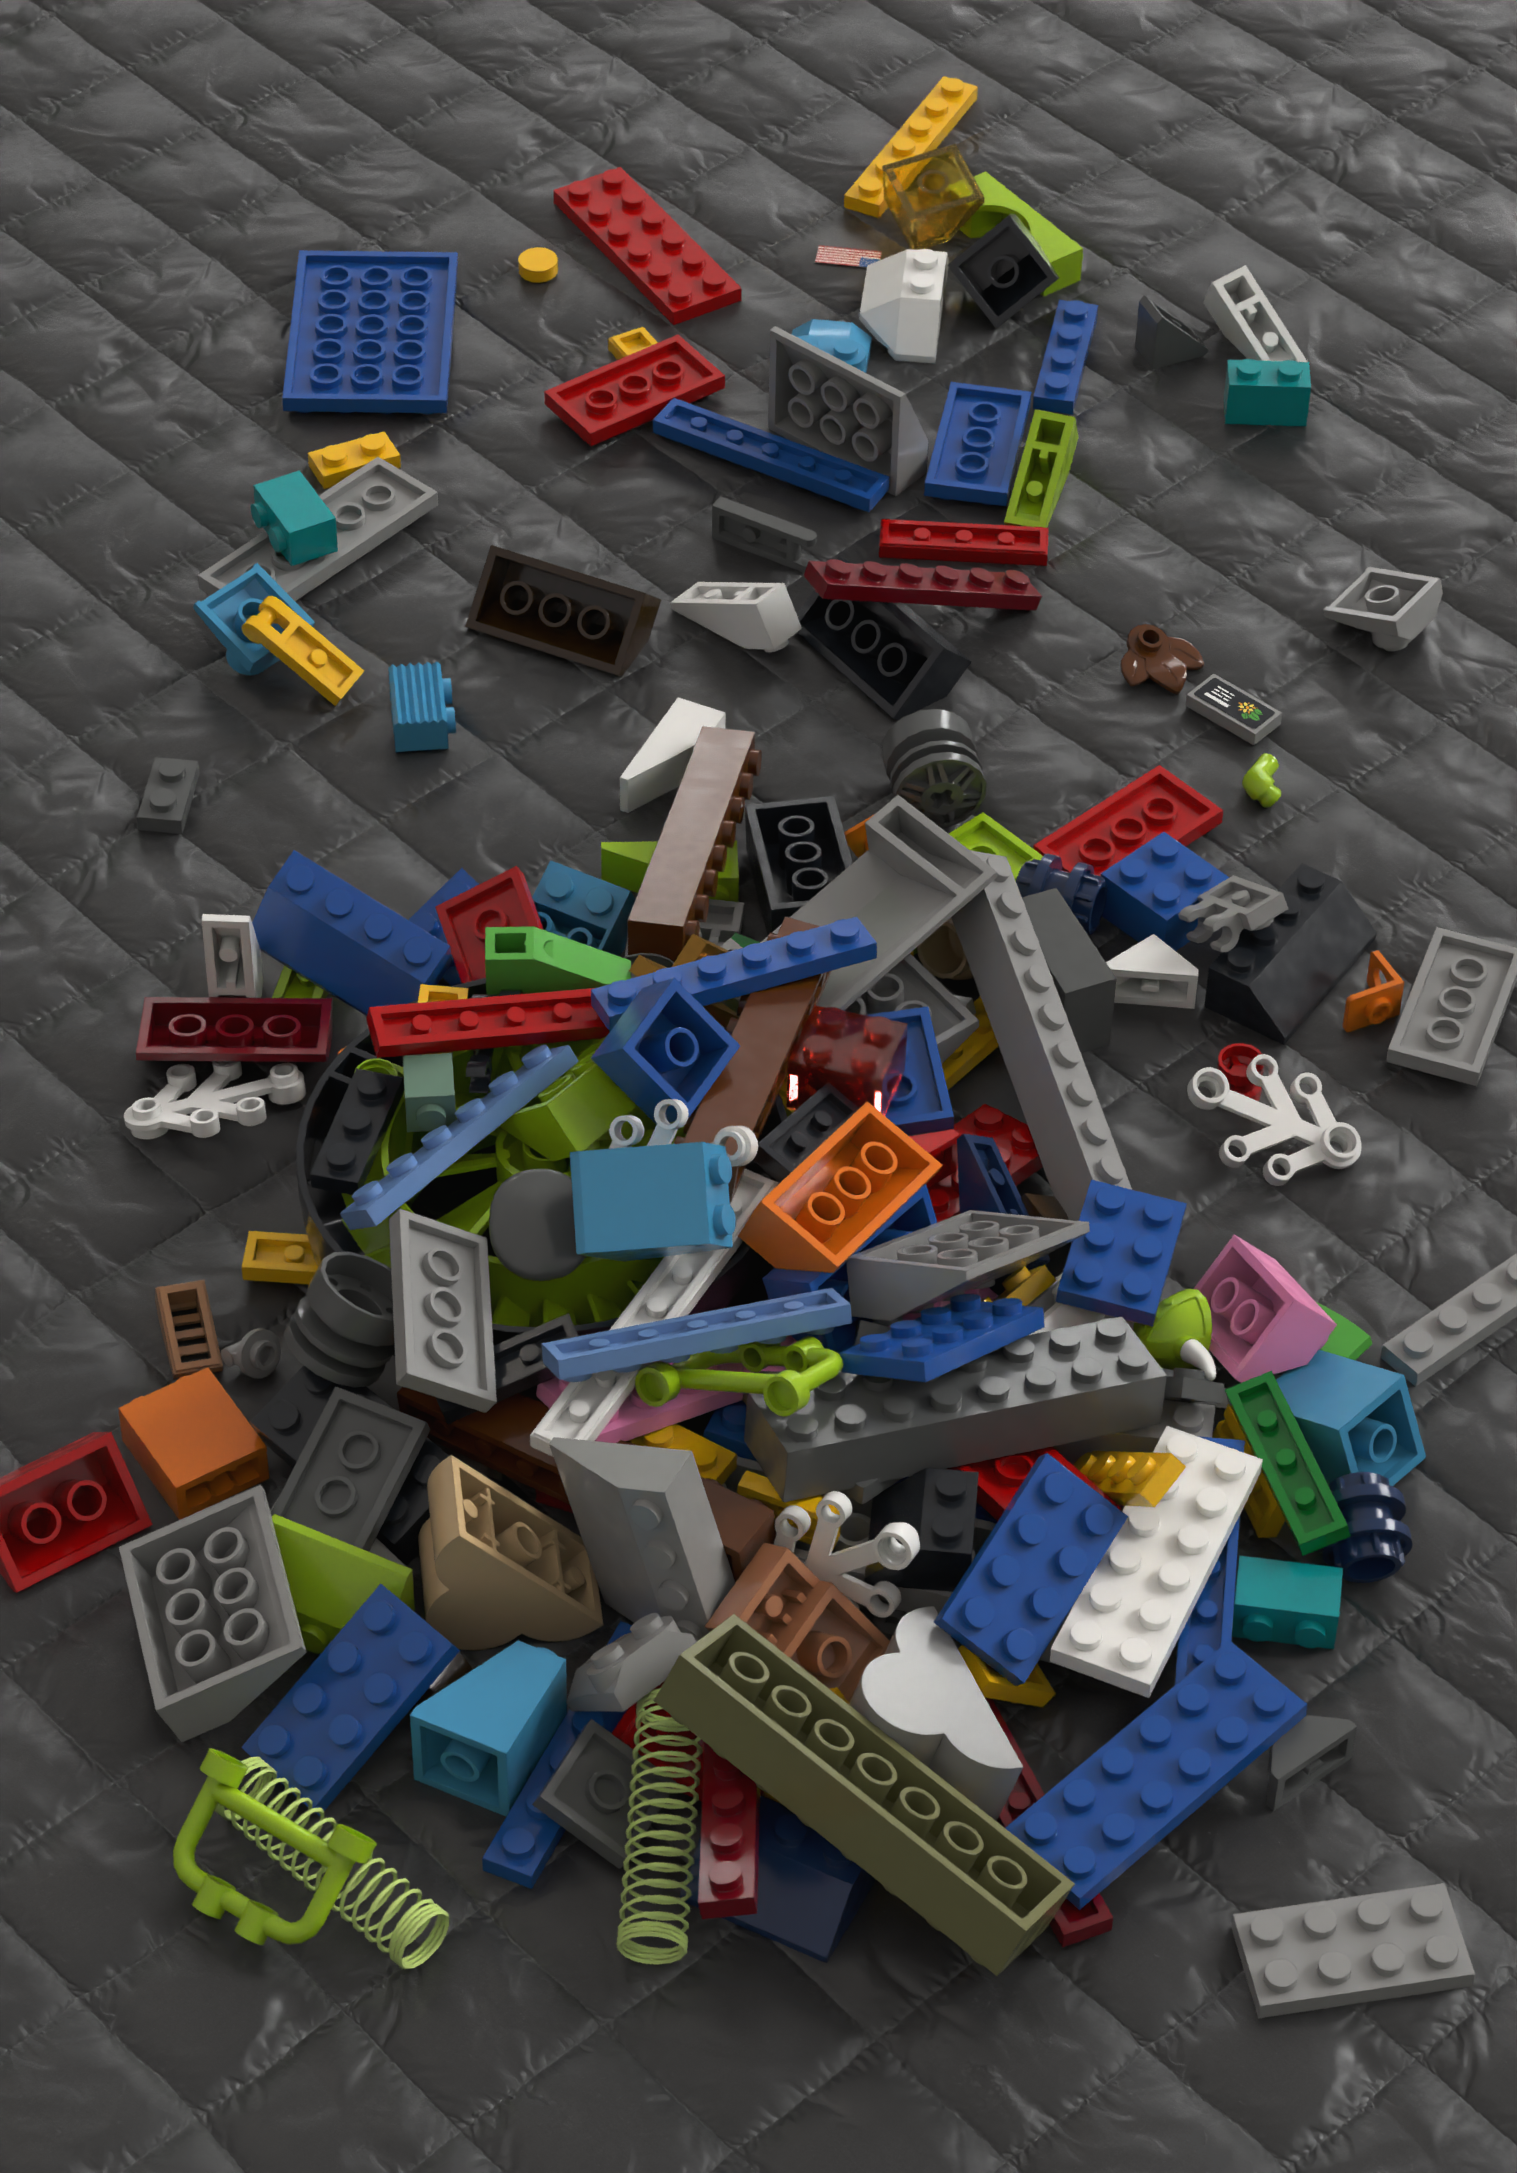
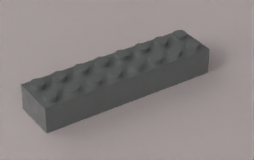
(1003, 1404)

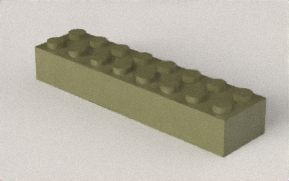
(864, 1793)

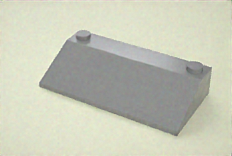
(898, 891)

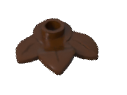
(1161, 661)

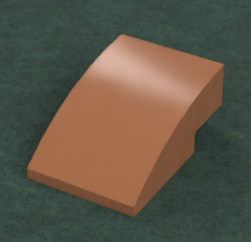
(803, 1618)

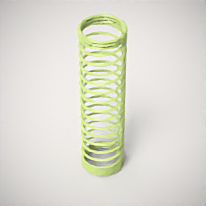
(406, 1928)
(625, 1946)

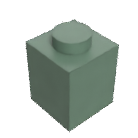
(429, 1091)

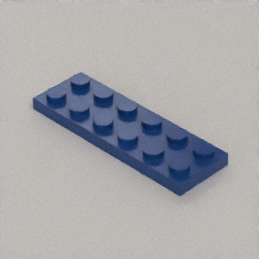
(1158, 1770)

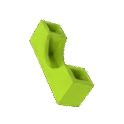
(1000, 202)

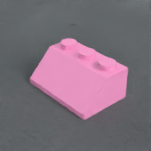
(1260, 1314)

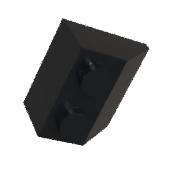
(1004, 270)
(943, 1514)

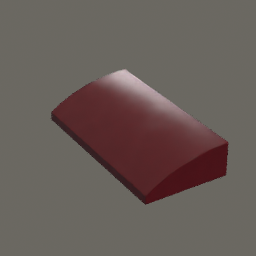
(235, 1029)

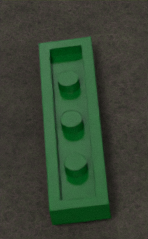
(1287, 1463)

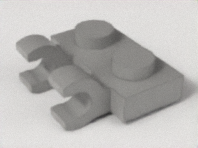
(1232, 906)

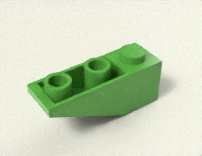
(546, 962)

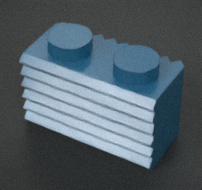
(419, 707)

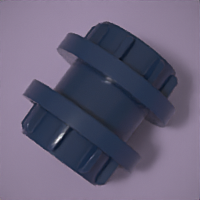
(1080, 888)
(1375, 1527)

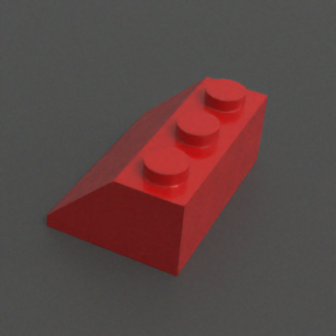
(66, 1509)

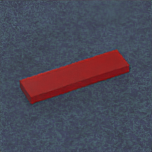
(963, 542)

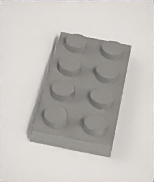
(1455, 1007)
(442, 1311)
(1352, 1950)

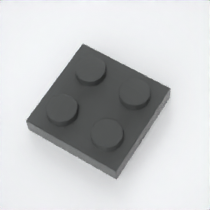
(592, 1792)

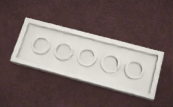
(1157, 1567)

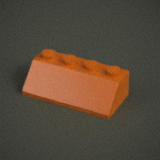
(839, 1195)

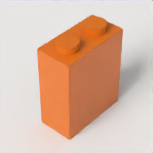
(193, 1443)

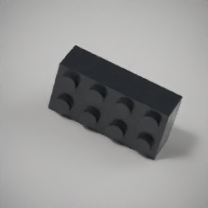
(793, 853)
(288, 1423)

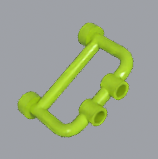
(784, 1393)
(217, 1895)

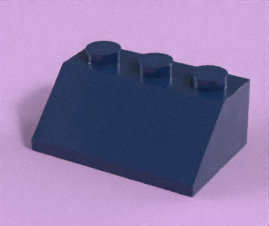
(803, 1885)

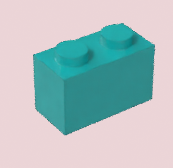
(1267, 392)
(294, 518)
(1287, 1602)

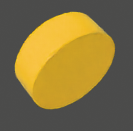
(538, 265)

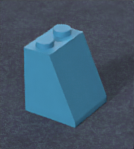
(652, 1201)
(1354, 1417)
(491, 1726)

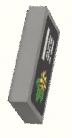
(1233, 709)

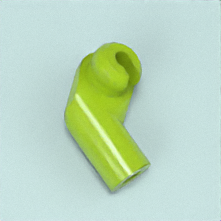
(1259, 781)

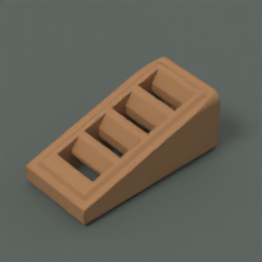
(184, 1297)

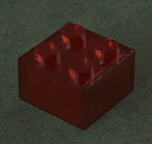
(850, 1051)

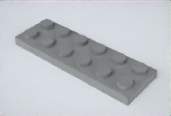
(367, 510)

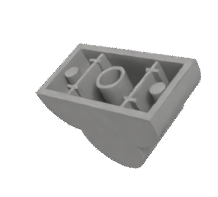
(937, 1712)

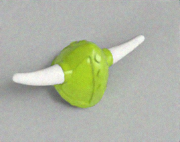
(1180, 1333)

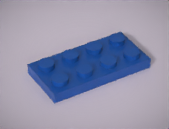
(977, 444)
(942, 1338)
(1031, 1569)
(351, 1698)

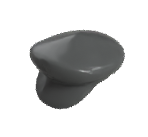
(535, 1225)

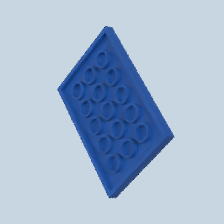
(371, 332)

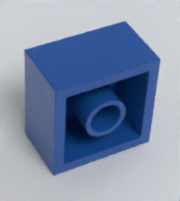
(1154, 886)
(665, 1049)

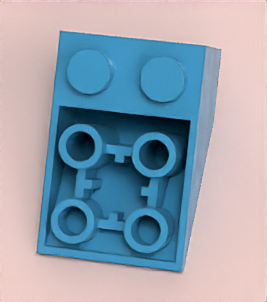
(583, 908)

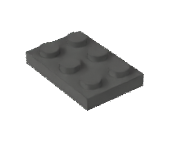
(352, 1468)

